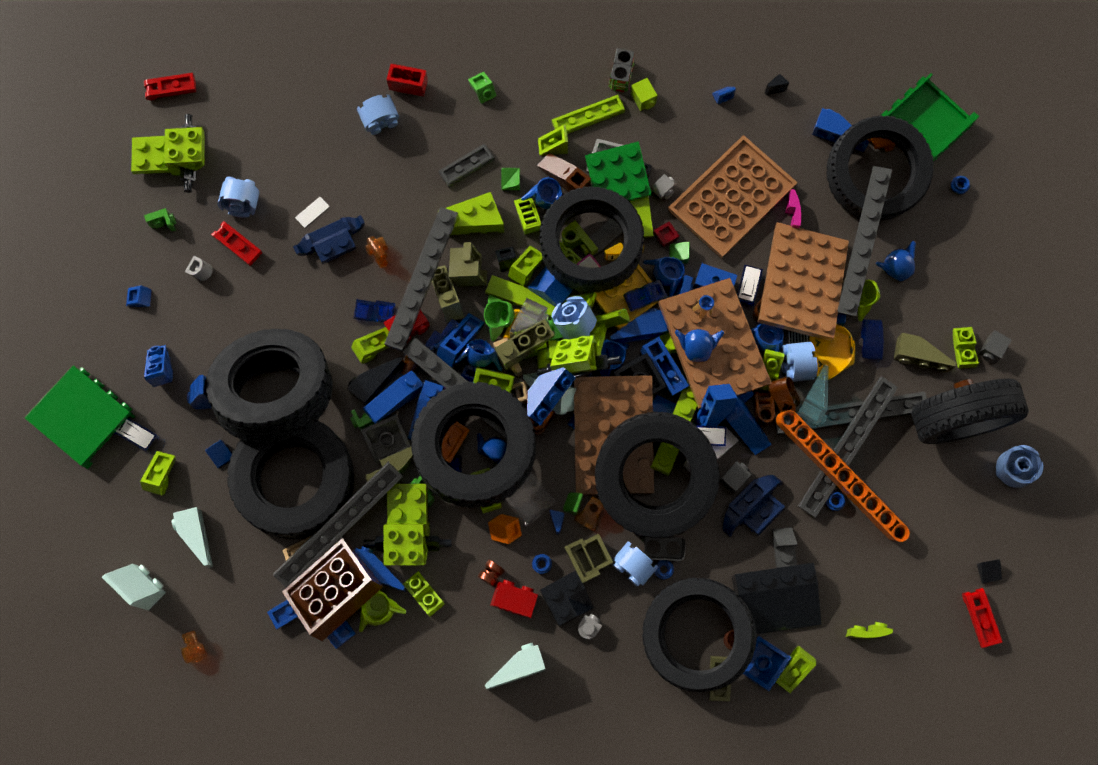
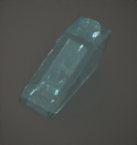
(816, 401)

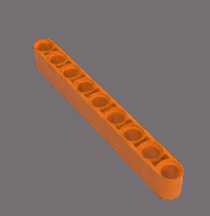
(851, 478)

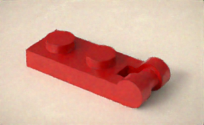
(169, 86)
(237, 243)
(982, 618)

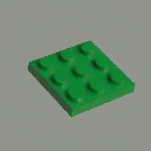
(620, 171)

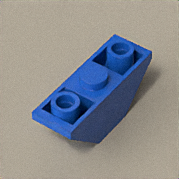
(158, 366)
(547, 392)

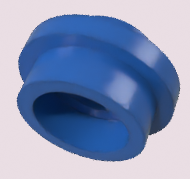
(960, 180)
(841, 501)
(541, 557)
(670, 569)

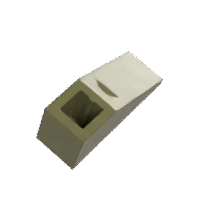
(446, 295)
(524, 344)
(919, 351)

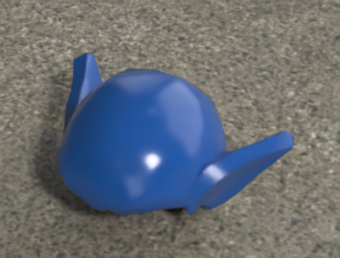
(544, 192)
(900, 263)
(669, 271)
(768, 337)
(698, 344)
(613, 349)
(479, 354)
(492, 448)

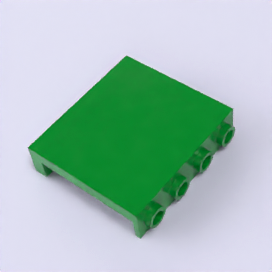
(933, 115)
(79, 415)

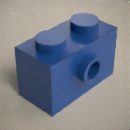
(709, 275)

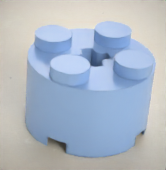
(378, 114)
(238, 197)
(574, 318)
(799, 361)
(1019, 475)
(635, 564)

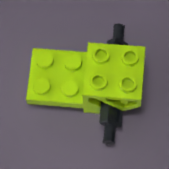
(176, 152)
(581, 354)
(407, 527)

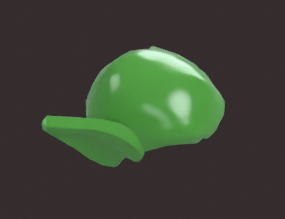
(498, 315)

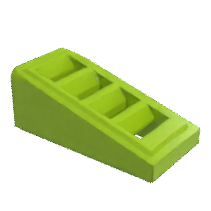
(532, 227)

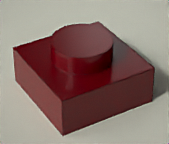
(666, 234)

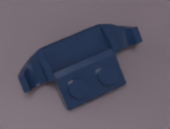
(331, 239)
(754, 506)

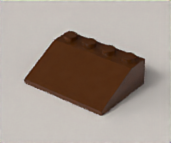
(331, 590)

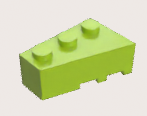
(477, 215)

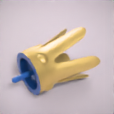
(705, 304)

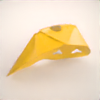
(836, 352)

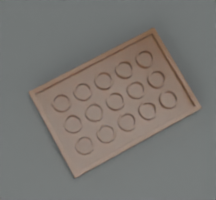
(732, 196)
(803, 282)
(736, 355)
(598, 409)

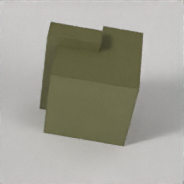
(466, 266)
(589, 557)

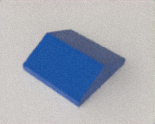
(549, 288)
(766, 664)

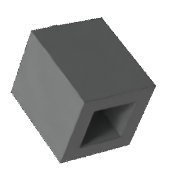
(994, 347)
(735, 477)

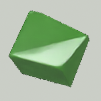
(510, 178)

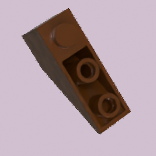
(566, 174)

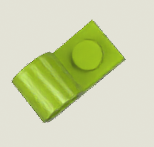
(581, 237)
(524, 266)
(369, 345)
(545, 356)
(156, 476)
(797, 669)

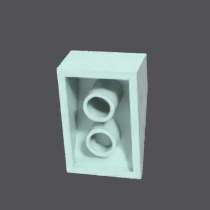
(135, 586)
(521, 665)

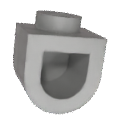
(664, 187)
(202, 271)
(589, 627)

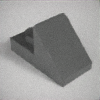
(784, 547)

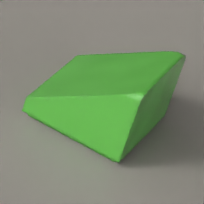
(680, 251)
(573, 503)

